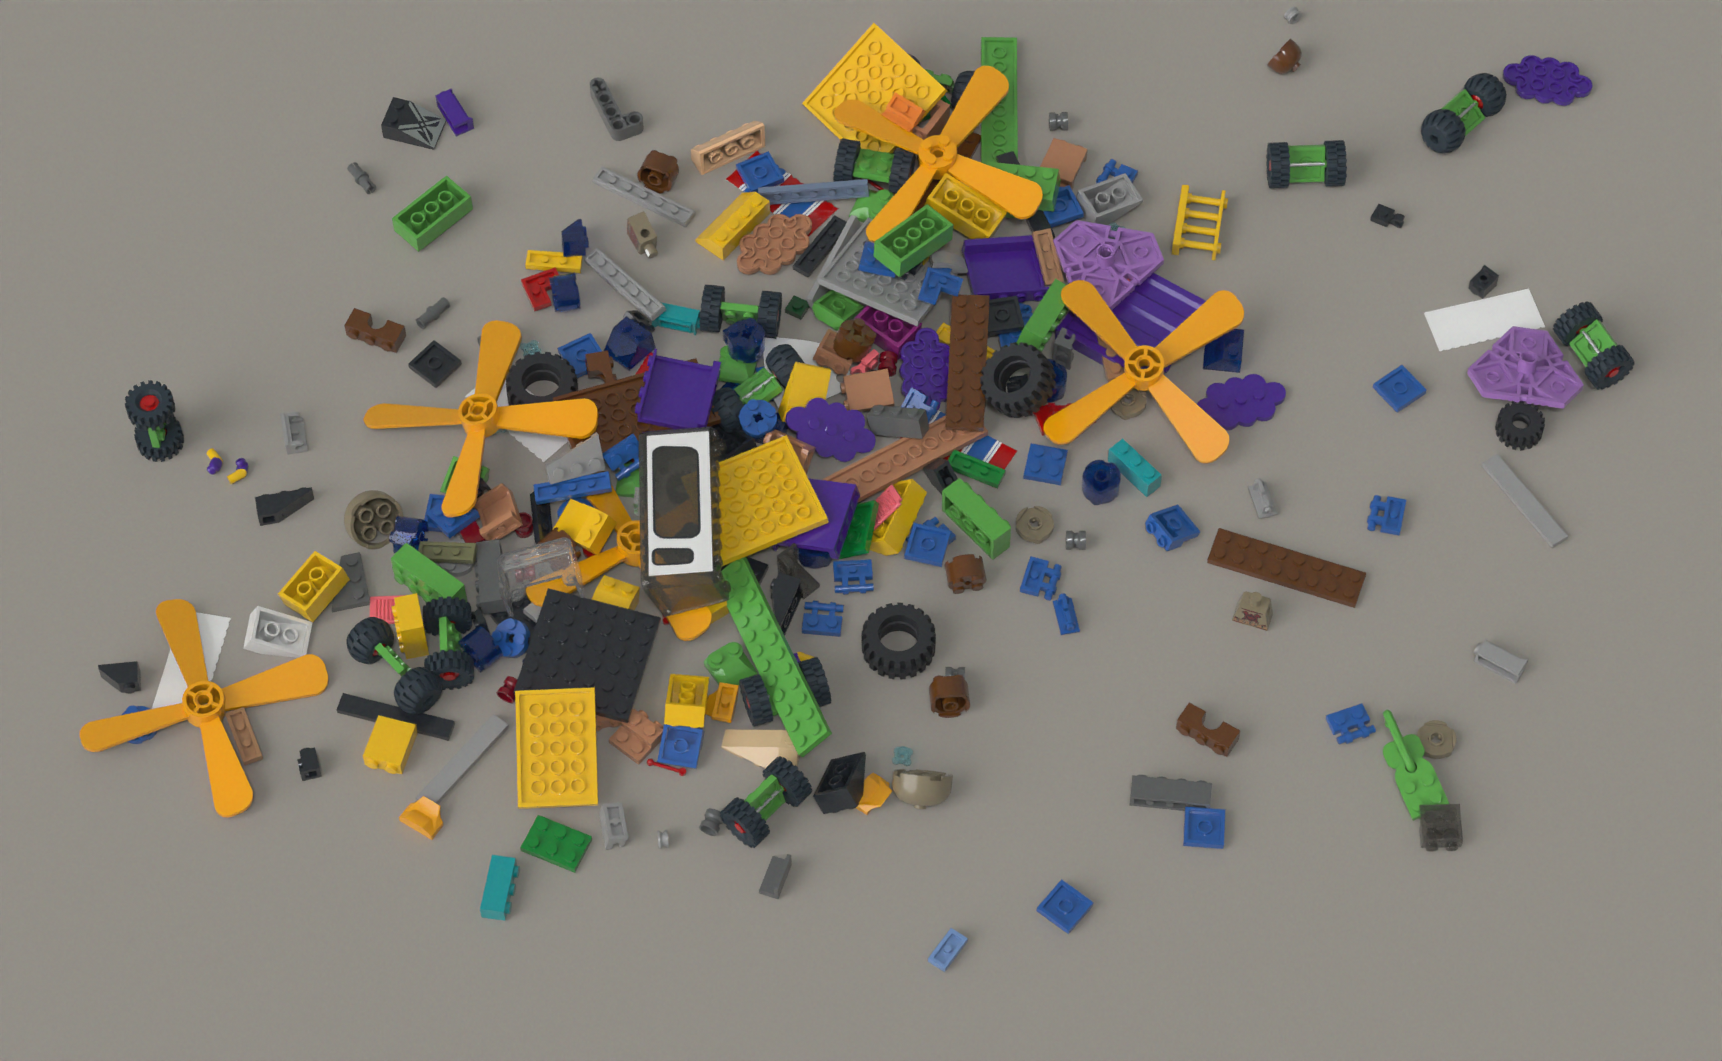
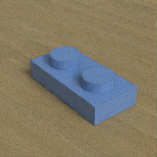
(947, 950)

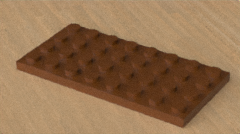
(616, 410)

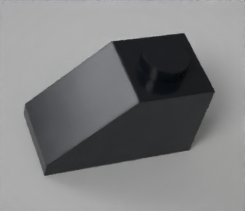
(940, 474)
(122, 676)

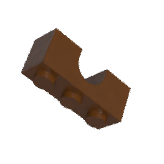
(388, 337)
(600, 365)
(1219, 740)

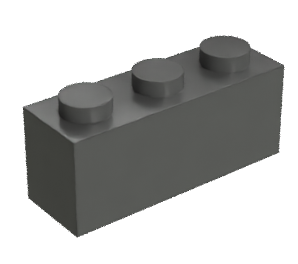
(898, 421)

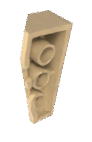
(760, 745)

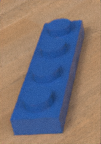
(573, 488)

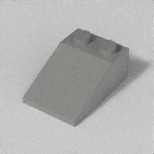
(1108, 199)

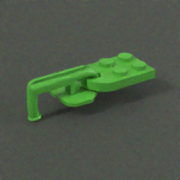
(1413, 773)

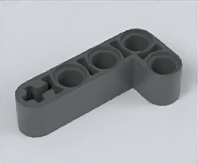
(618, 125)

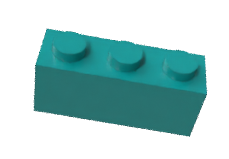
(1135, 467)
(499, 887)

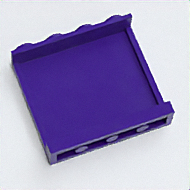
(1004, 268)
(677, 392)
(839, 505)

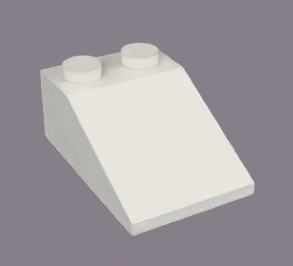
(277, 633)

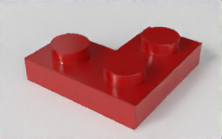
(537, 287)

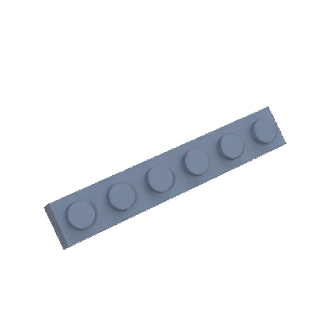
(815, 191)

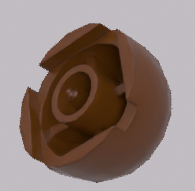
(1286, 59)

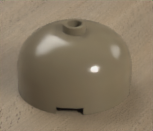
(369, 512)
(921, 787)

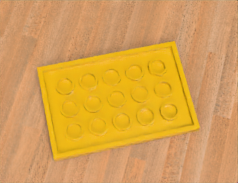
(556, 748)

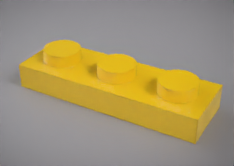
(547, 260)

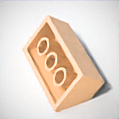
(728, 147)

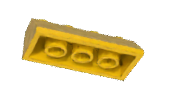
(966, 208)
(733, 223)
(891, 534)

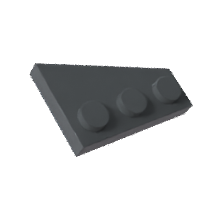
(355, 591)

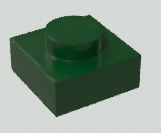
(797, 307)

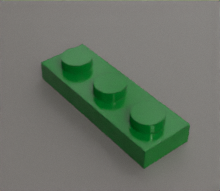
(976, 469)

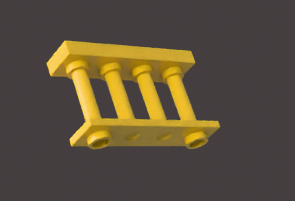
(1184, 213)

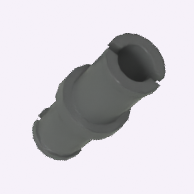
(361, 178)
(432, 313)

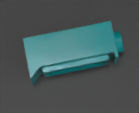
(679, 318)

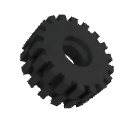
(1517, 436)

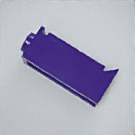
(453, 112)

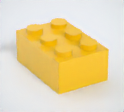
(313, 586)
(410, 626)
(686, 700)

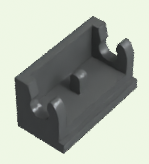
(1063, 349)

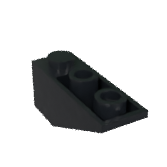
(279, 506)

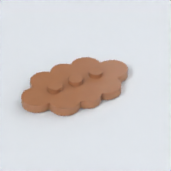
(774, 244)

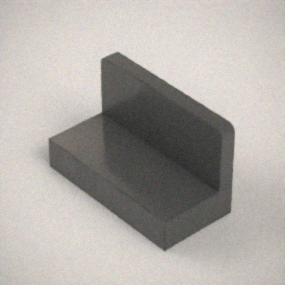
(775, 876)

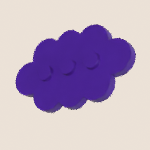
(1547, 80)
(925, 366)
(1242, 401)
(831, 429)

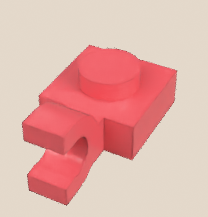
(869, 362)

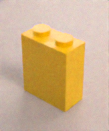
(390, 745)

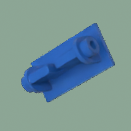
(1066, 615)

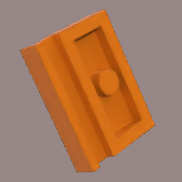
(903, 112)

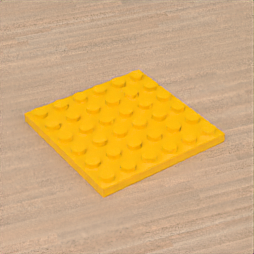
(872, 75)
(765, 500)

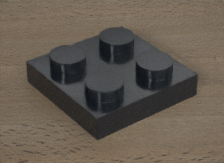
(1004, 316)
(434, 363)

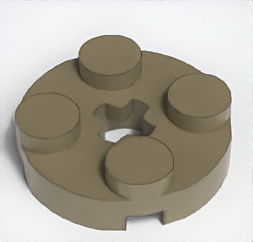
(1132, 409)
(1030, 533)
(1443, 732)

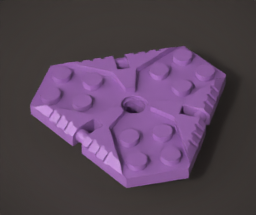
(1105, 262)
(1527, 369)

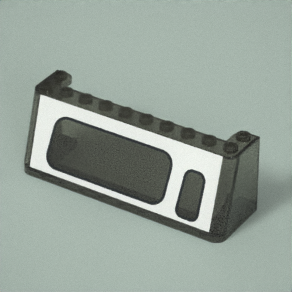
(681, 518)

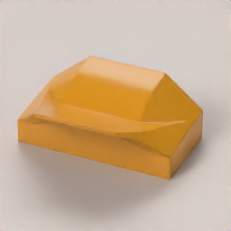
(723, 702)
(874, 794)
(423, 817)

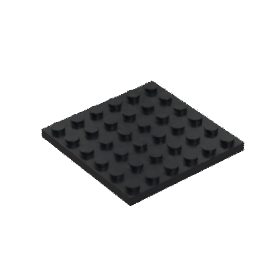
(589, 647)

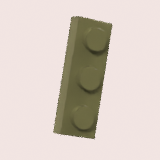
(449, 552)

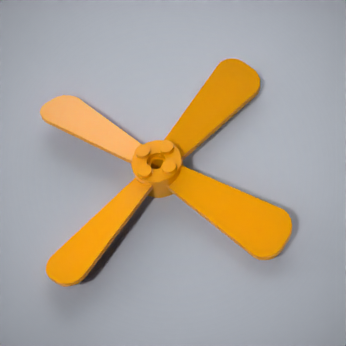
(940, 156)
(484, 418)
(1196, 428)
(685, 625)
(286, 682)

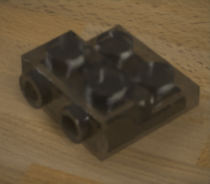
(1440, 827)

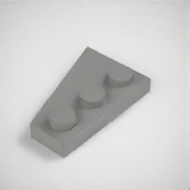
(578, 462)

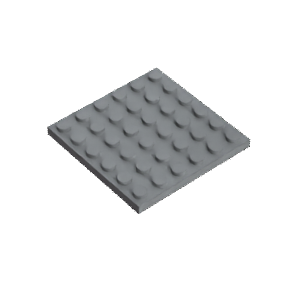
(878, 291)

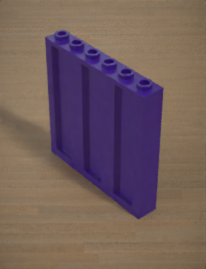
(1146, 315)

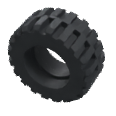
(539, 368)
(1032, 394)
(904, 619)

